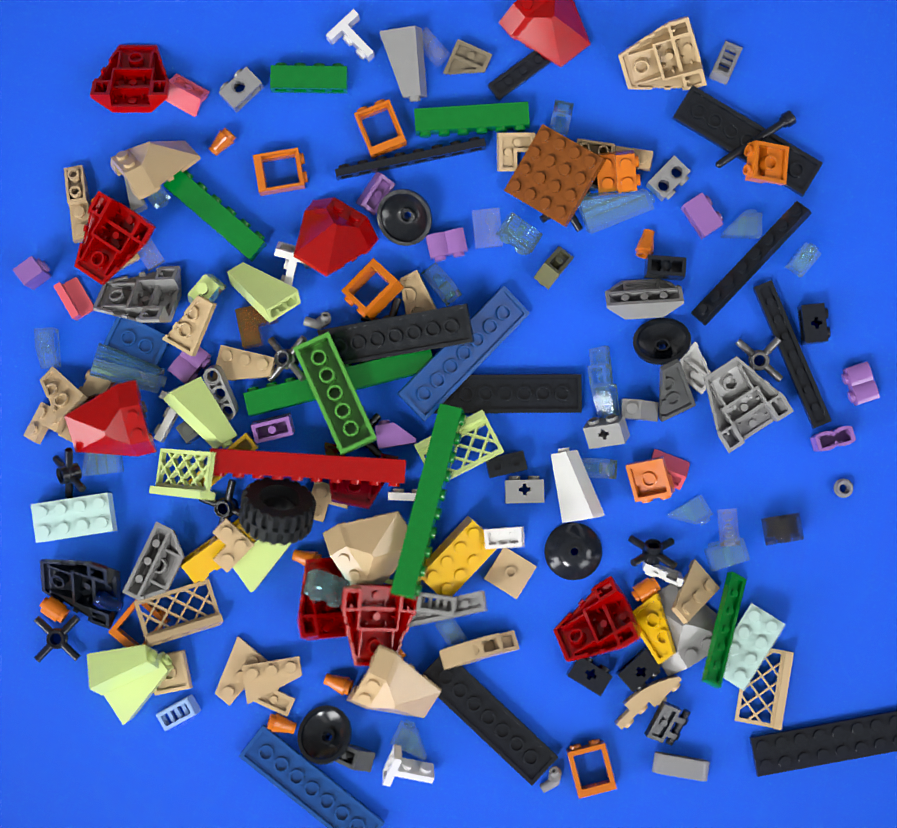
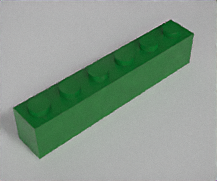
(472, 118)
(215, 215)

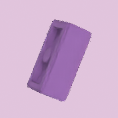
(375, 192)

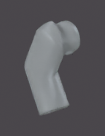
(318, 323)
(553, 779)

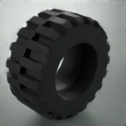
(277, 511)

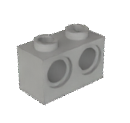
(665, 176)

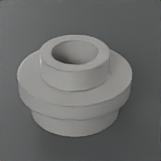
(849, 488)

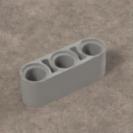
(222, 383)
(680, 766)

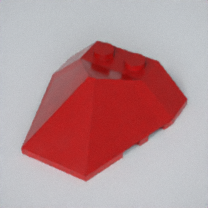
(548, 28)
(132, 80)
(333, 235)
(110, 238)
(111, 423)
(316, 618)
(375, 618)
(598, 624)

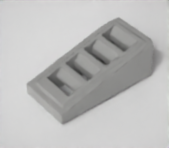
(721, 73)
(135, 204)
(421, 601)

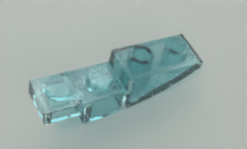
(601, 382)

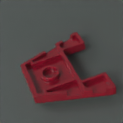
(355, 495)

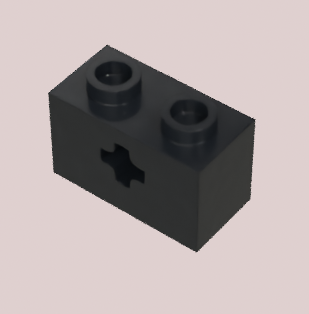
(665, 267)
(808, 332)
(506, 464)
(628, 671)
(598, 682)

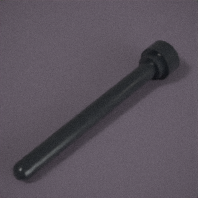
(785, 120)

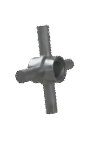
(765, 353)
(286, 359)

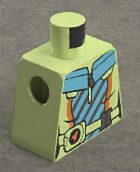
(207, 286)

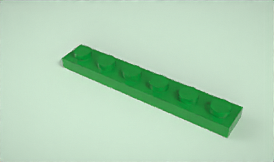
(724, 630)

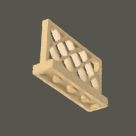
(187, 627)
(780, 693)

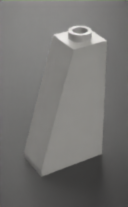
(406, 57)

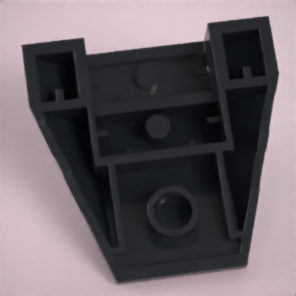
(78, 584)

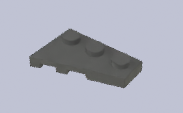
(673, 391)

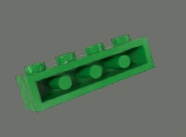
(309, 79)

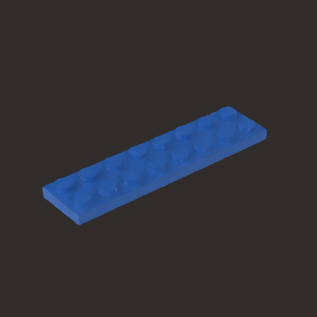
(457, 362)
(306, 783)

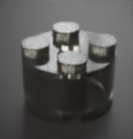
(782, 529)

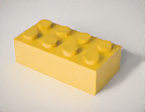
(457, 558)

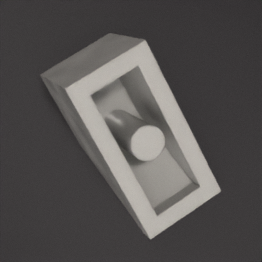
(639, 410)

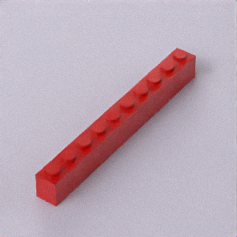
(309, 466)

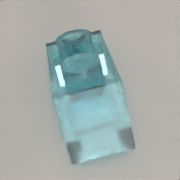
(803, 259)

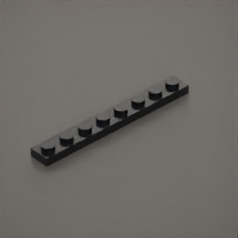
(418, 156)
(751, 263)
(792, 354)

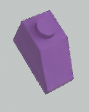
(392, 435)

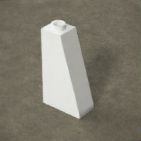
(574, 487)

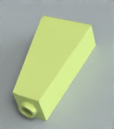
(263, 291)
(201, 411)
(258, 563)
(119, 666)
(131, 697)

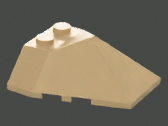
(664, 59)
(153, 164)
(367, 548)
(394, 686)

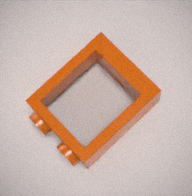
(387, 146)
(278, 155)
(382, 299)
(122, 636)
(594, 788)

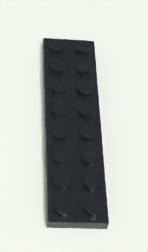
(731, 129)
(402, 334)
(519, 394)
(491, 721)
(824, 743)

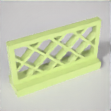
(471, 425)
(182, 488)

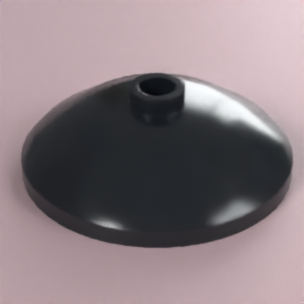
(394, 220)
(661, 341)
(559, 547)
(315, 734)

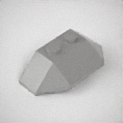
(643, 298)
(156, 564)

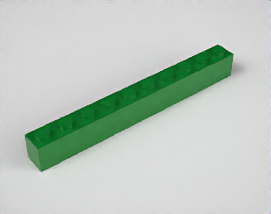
(362, 376)
(427, 502)

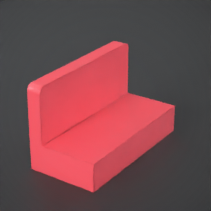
(186, 94)
(74, 298)
(675, 466)

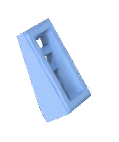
(189, 707)

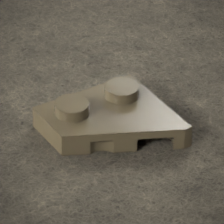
(467, 59)

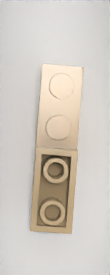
(597, 147)
(77, 199)
(478, 649)
(653, 692)

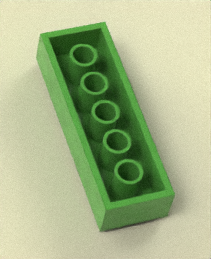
(335, 393)

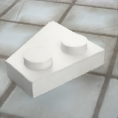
(695, 368)
(667, 574)

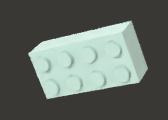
(73, 517)
(750, 645)

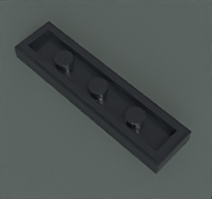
(517, 75)

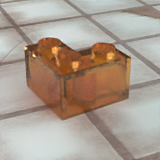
(249, 326)

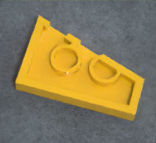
(655, 629)

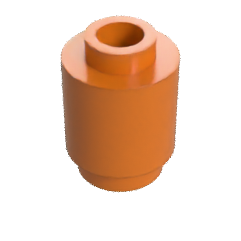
(645, 589)
(54, 609)

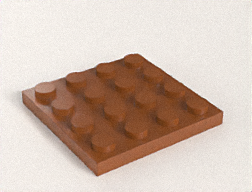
(554, 175)

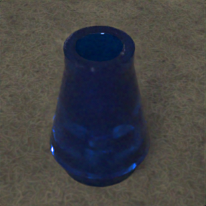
(107, 602)

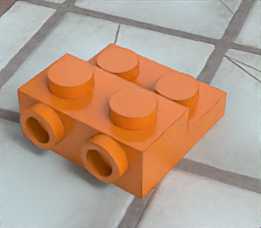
(766, 162)
(619, 172)
(650, 480)

